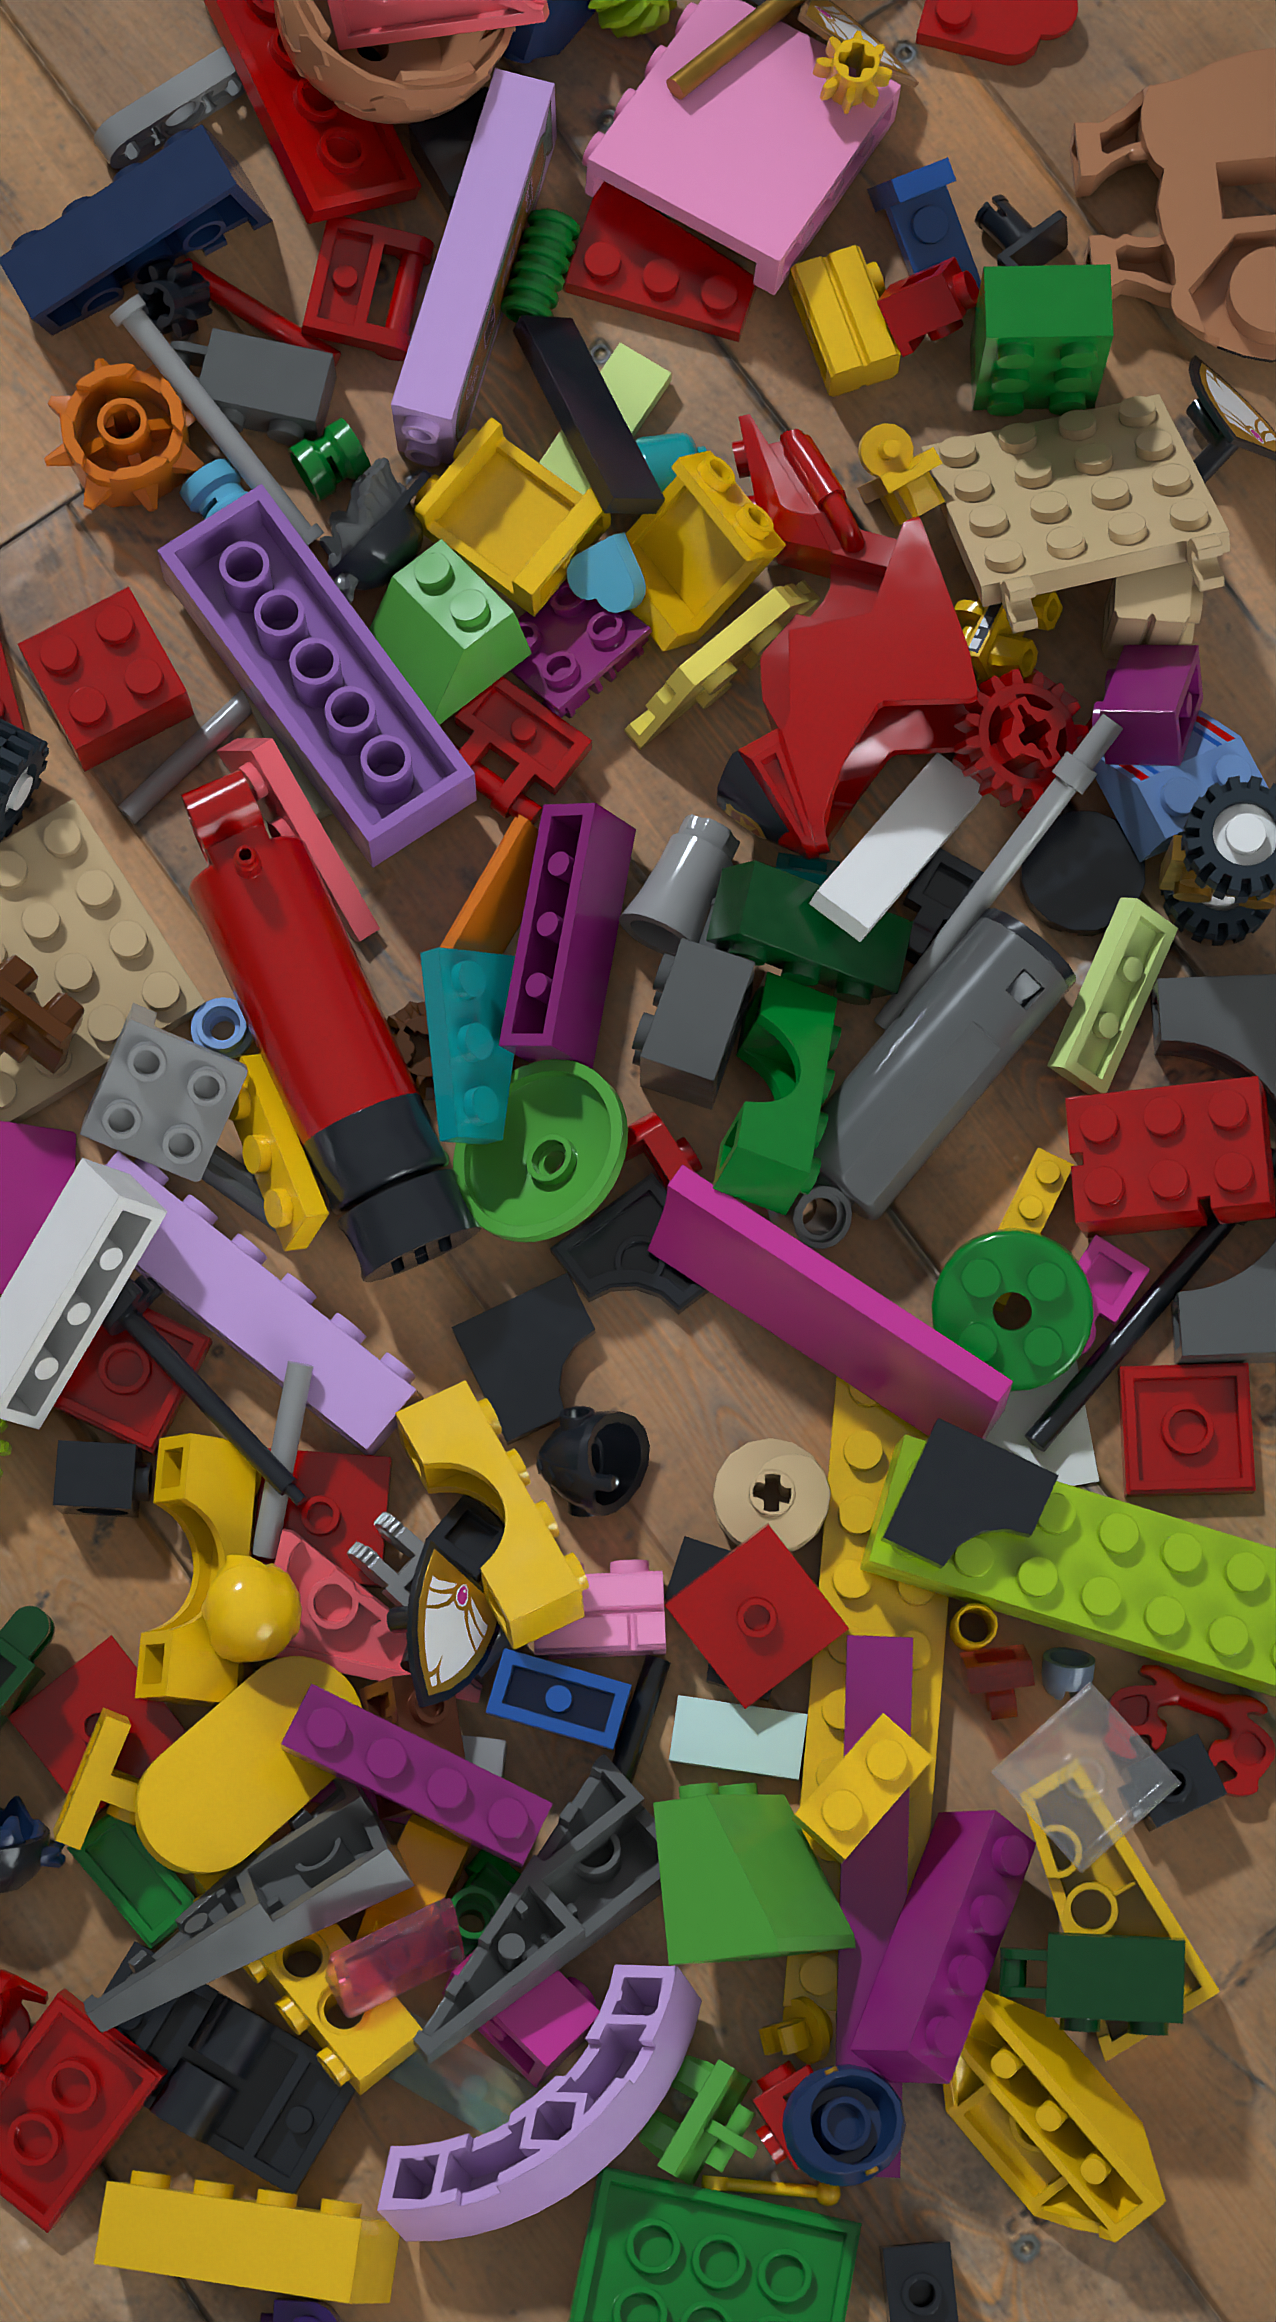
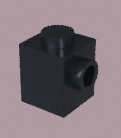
(1198, 1780)
(919, 2282)

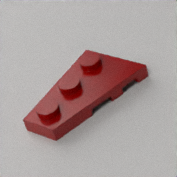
(656, 268)

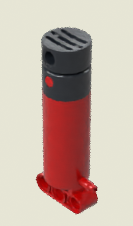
(323, 1036)

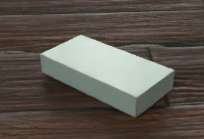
(738, 1738)

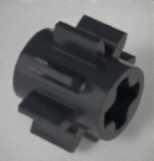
(175, 297)

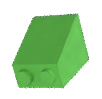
(741, 1879)

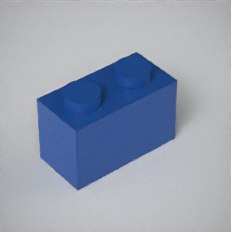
(558, 1699)

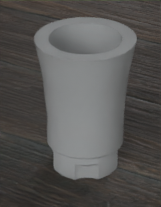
(681, 886)

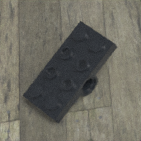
(237, 2081)

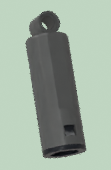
(928, 1073)

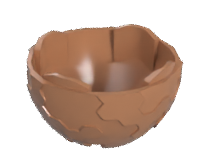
(408, 84)

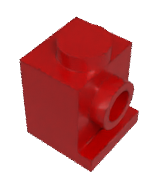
(928, 304)

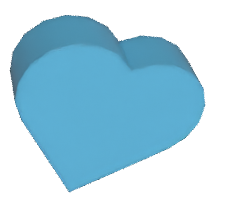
(608, 574)

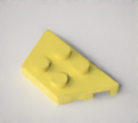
(709, 670)

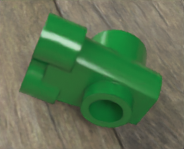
(483, 1893)

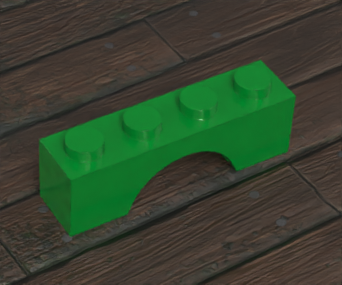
(771, 1144)

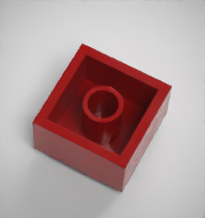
(106, 679)

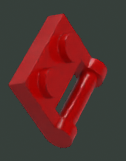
(347, 281)

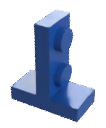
(924, 218)

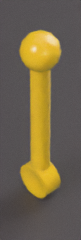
(824, 2193)

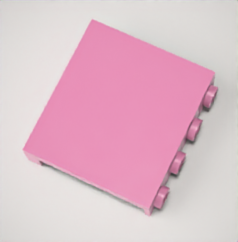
(748, 149)

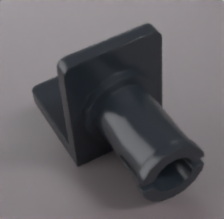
(1019, 240)

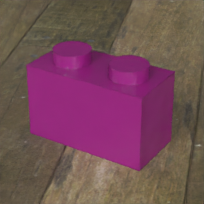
(1155, 701)

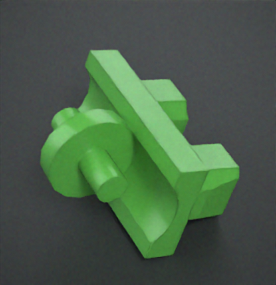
(711, 2126)

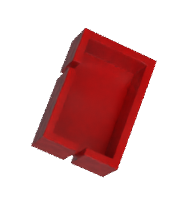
(1163, 1149)

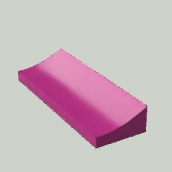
(824, 1310)

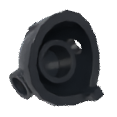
(595, 1460)

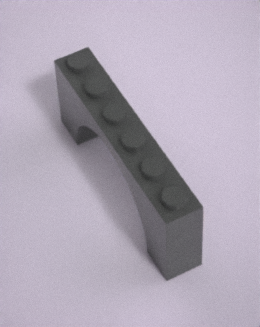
(1233, 1029)

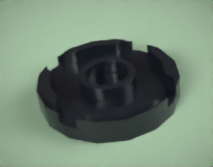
(1081, 873)

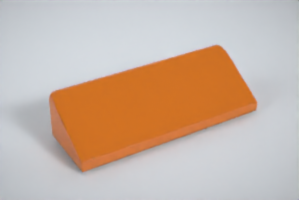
(499, 896)

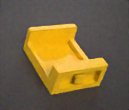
(509, 517)
(699, 550)

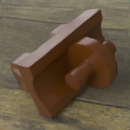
(29, 1027)

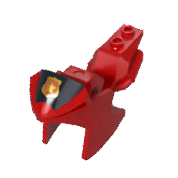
(859, 678)

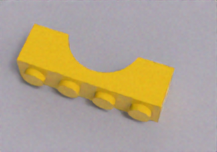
(457, 1451)
(212, 1499)

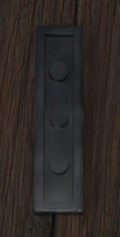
(588, 415)

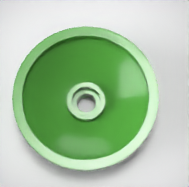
(552, 1117)

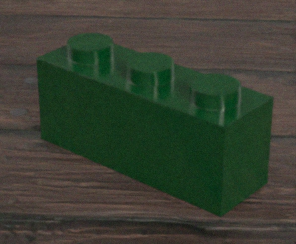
(769, 920)

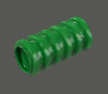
(540, 264)

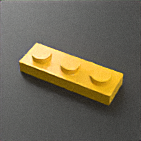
(277, 1159)

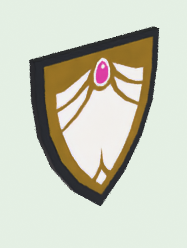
(1225, 421)
(445, 1627)

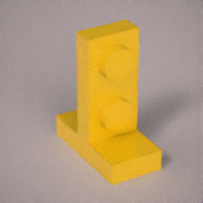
(98, 1781)

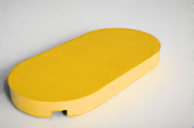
(228, 1777)

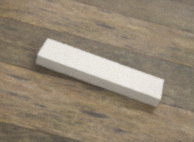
(897, 847)

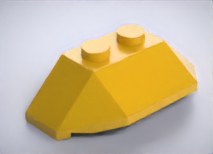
(1051, 2122)

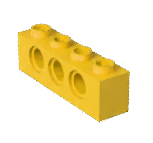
(351, 2054)

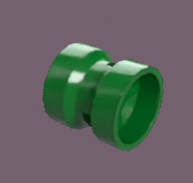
(329, 459)

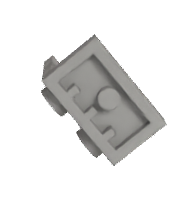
(163, 1097)

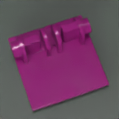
(575, 646)

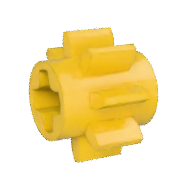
(869, 75)

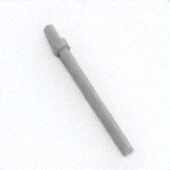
(1072, 774)

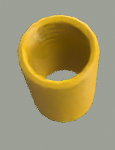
(983, 1611)

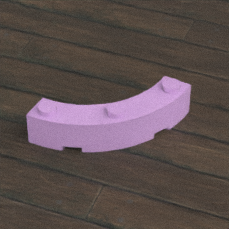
(560, 2132)

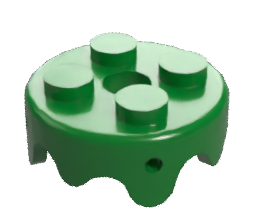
(1029, 1266)

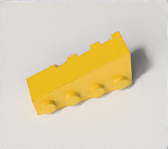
(1118, 1899)
(247, 2241)

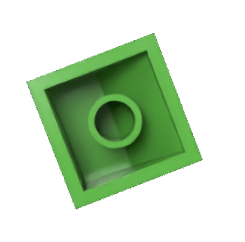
(447, 631)

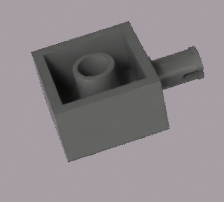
(695, 1021)

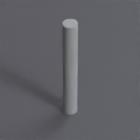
(186, 758)
(285, 1449)

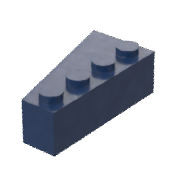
(146, 215)

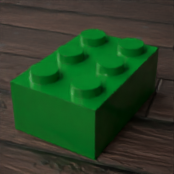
(1040, 338)

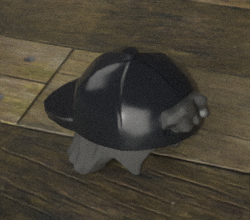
(375, 532)

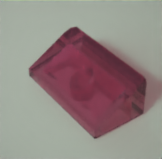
(395, 1958)

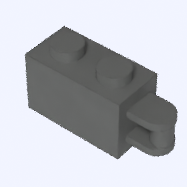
(265, 383)

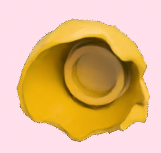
(251, 1610)

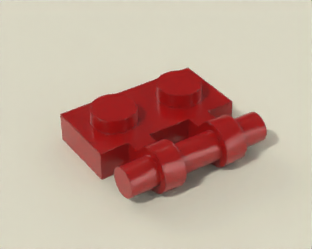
(527, 737)

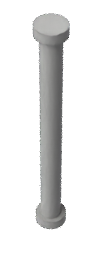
(207, 411)

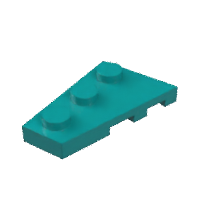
(465, 1020)

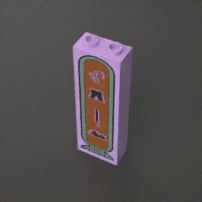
(473, 268)

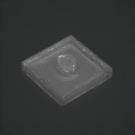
(1086, 1777)

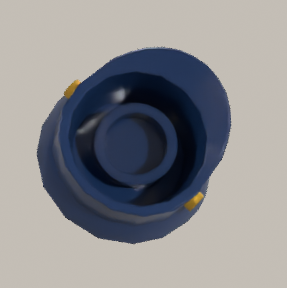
(843, 2124)

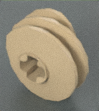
(769, 1462)

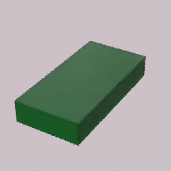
(133, 1880)

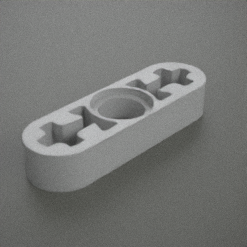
(169, 109)

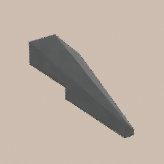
(311, 1878)
(573, 1893)

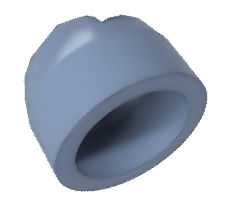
(1066, 1671)

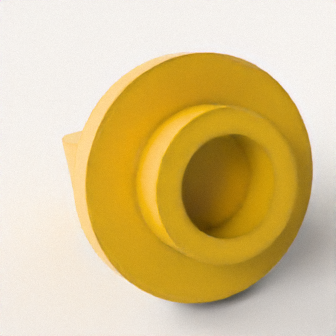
(803, 2031)

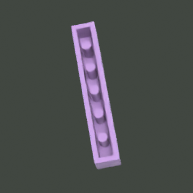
(269, 1318)

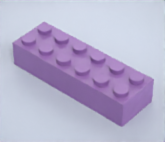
(317, 675)

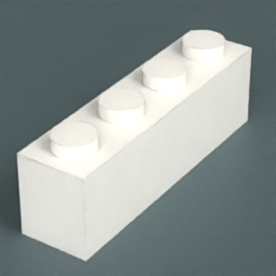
(69, 1285)

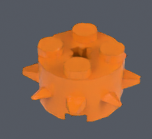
(129, 469)

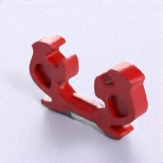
(1245, 1750)

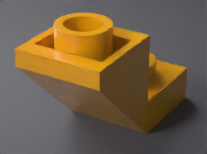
(435, 1865)

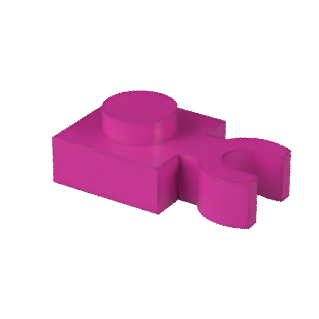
(1112, 1279)

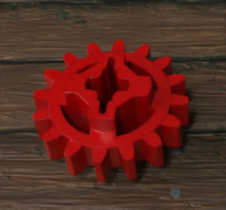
(993, 742)

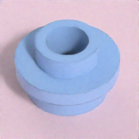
(217, 1011)

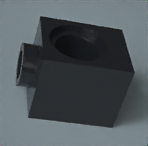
(101, 1479)

